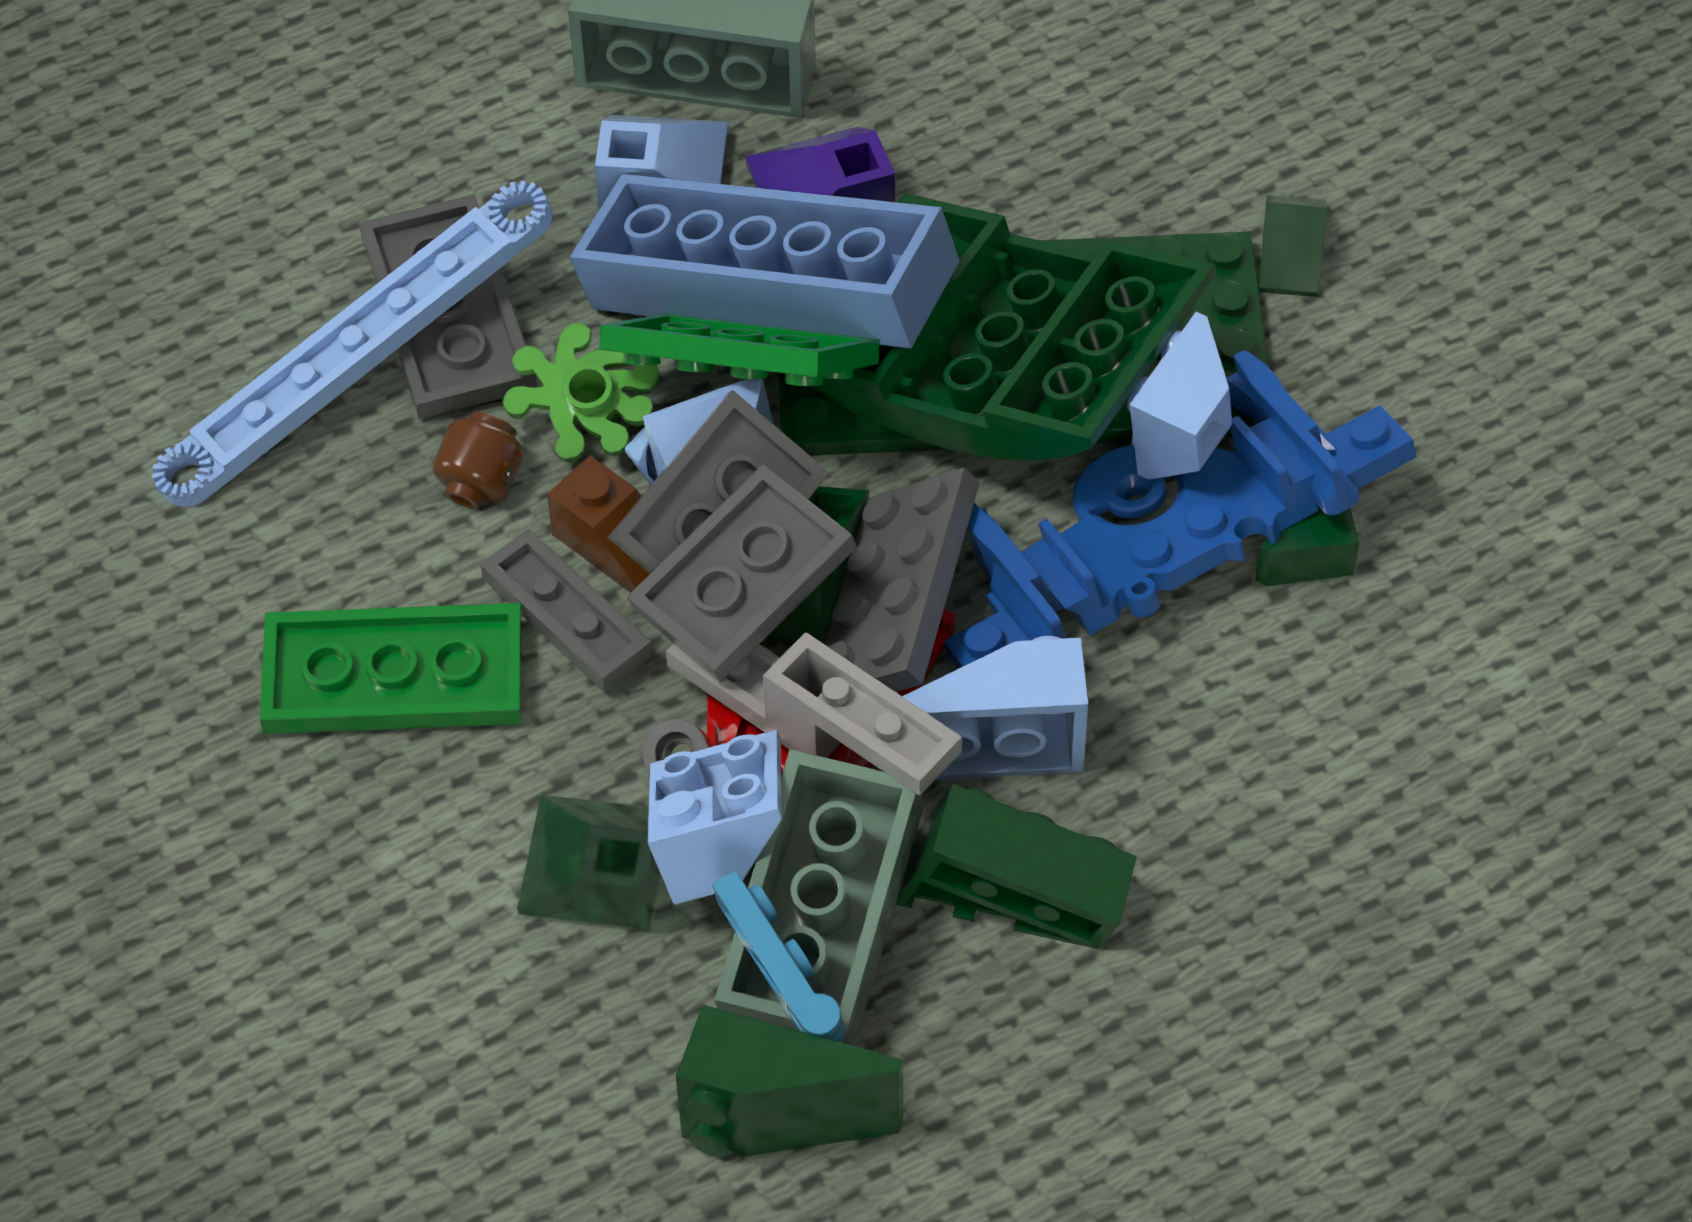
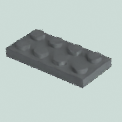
(468, 348)
(902, 577)

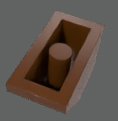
(587, 510)

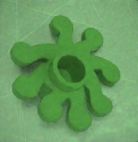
(583, 393)

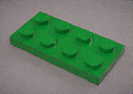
(746, 347)
(392, 668)

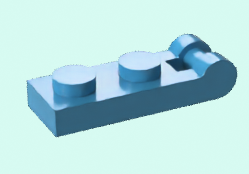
(781, 964)

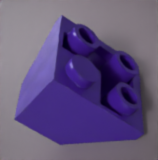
(834, 164)

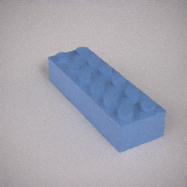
(766, 258)

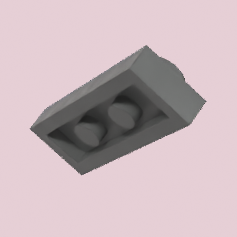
(567, 610)

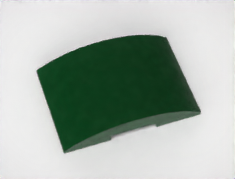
(1026, 342)

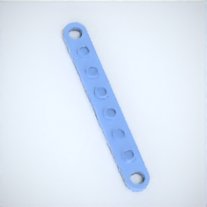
(352, 344)

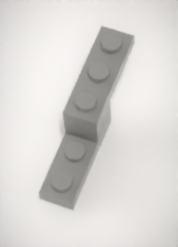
(826, 701)

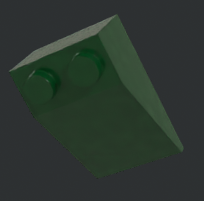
(781, 1089)

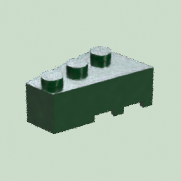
(1017, 868)

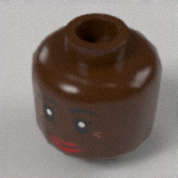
(478, 460)

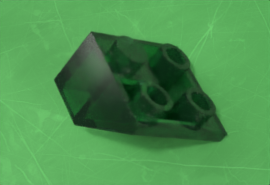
(590, 863)

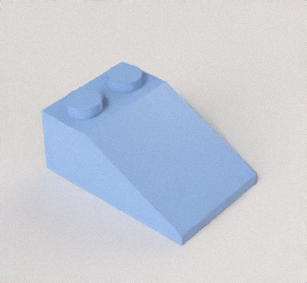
(1014, 709)

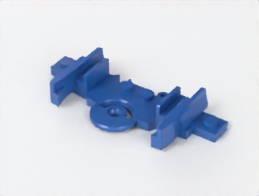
(1099, 567)

